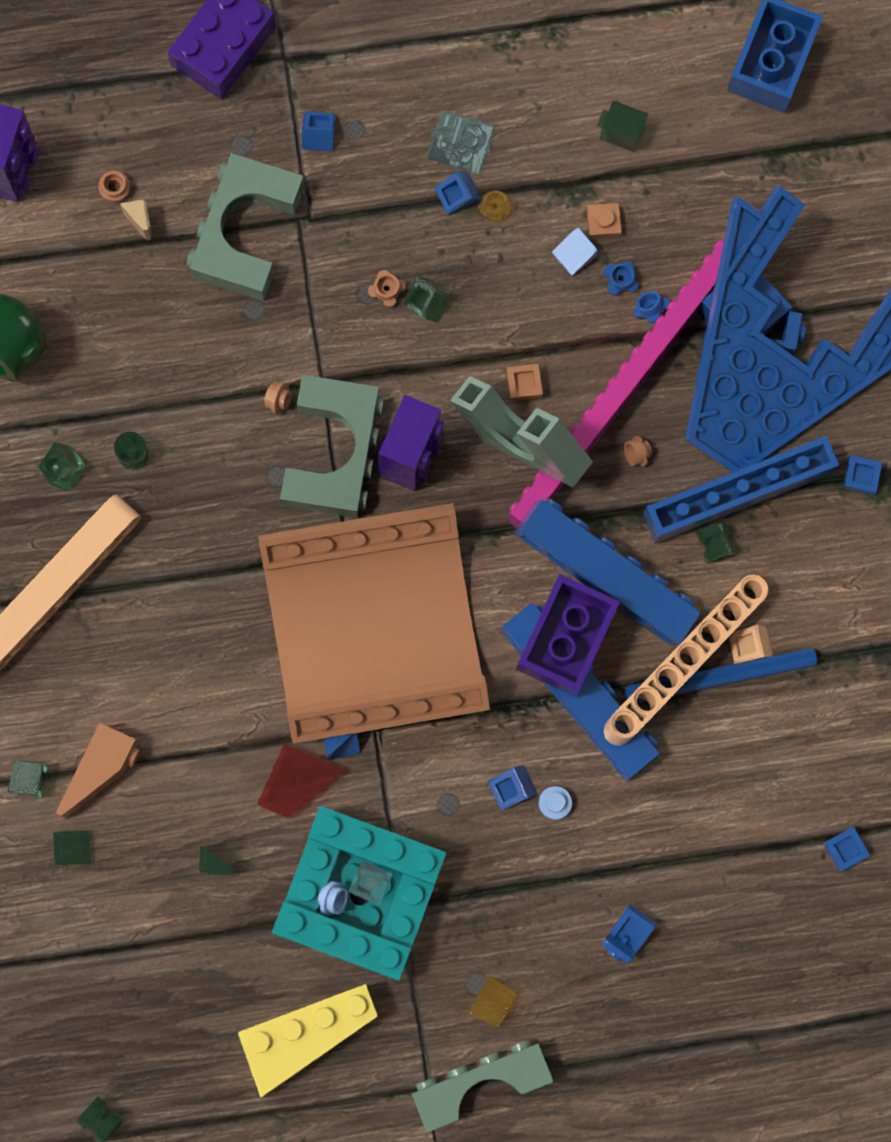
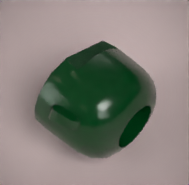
(20, 338)

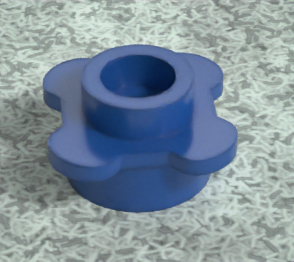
(621, 269)
(650, 306)

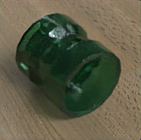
(130, 444)
(716, 543)
(94, 1114)

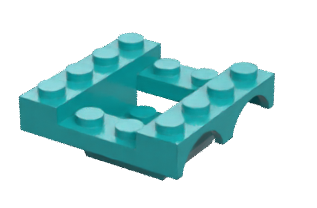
(366, 933)

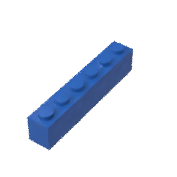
(740, 489)
(606, 571)
(591, 706)

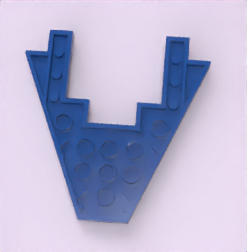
(749, 388)

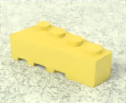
(297, 1039)

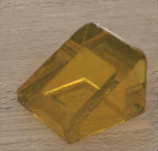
(493, 1002)

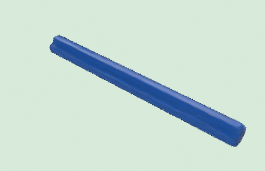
(740, 672)

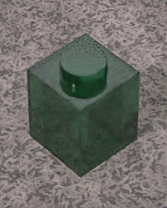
(622, 125)

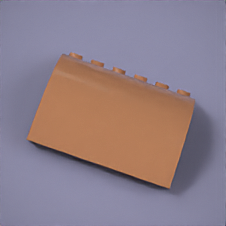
(372, 623)

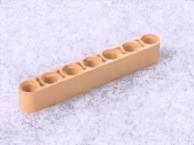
(64, 575)
(675, 669)

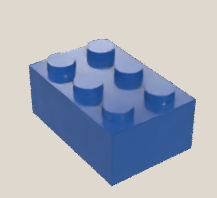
(774, 53)

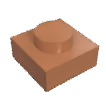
(603, 221)
(524, 382)

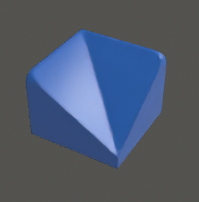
(342, 746)

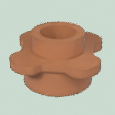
(384, 279)

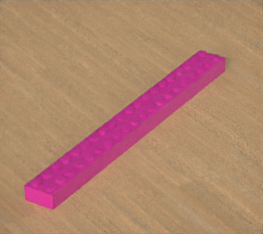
(630, 376)

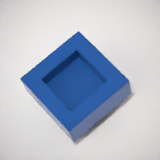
(862, 475)
(846, 849)

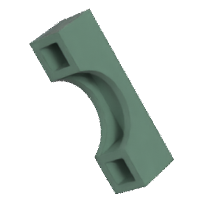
(522, 1069)

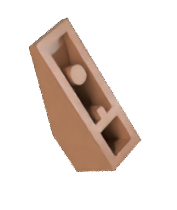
(101, 765)

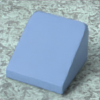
(575, 252)

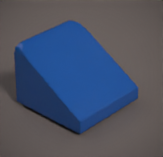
(318, 131)
(457, 192)
(512, 787)

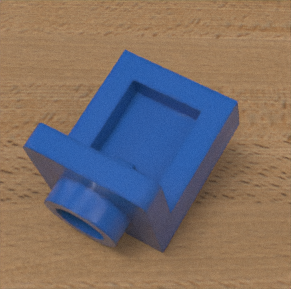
(792, 332)
(628, 934)

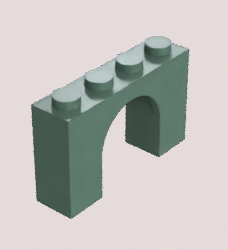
(241, 184)
(538, 442)
(340, 490)

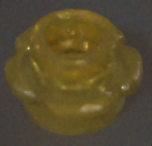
(498, 198)

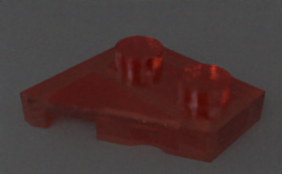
(295, 781)

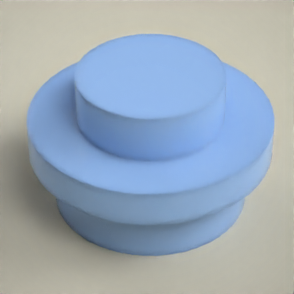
(555, 802)
(332, 898)

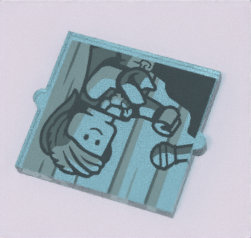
(460, 141)

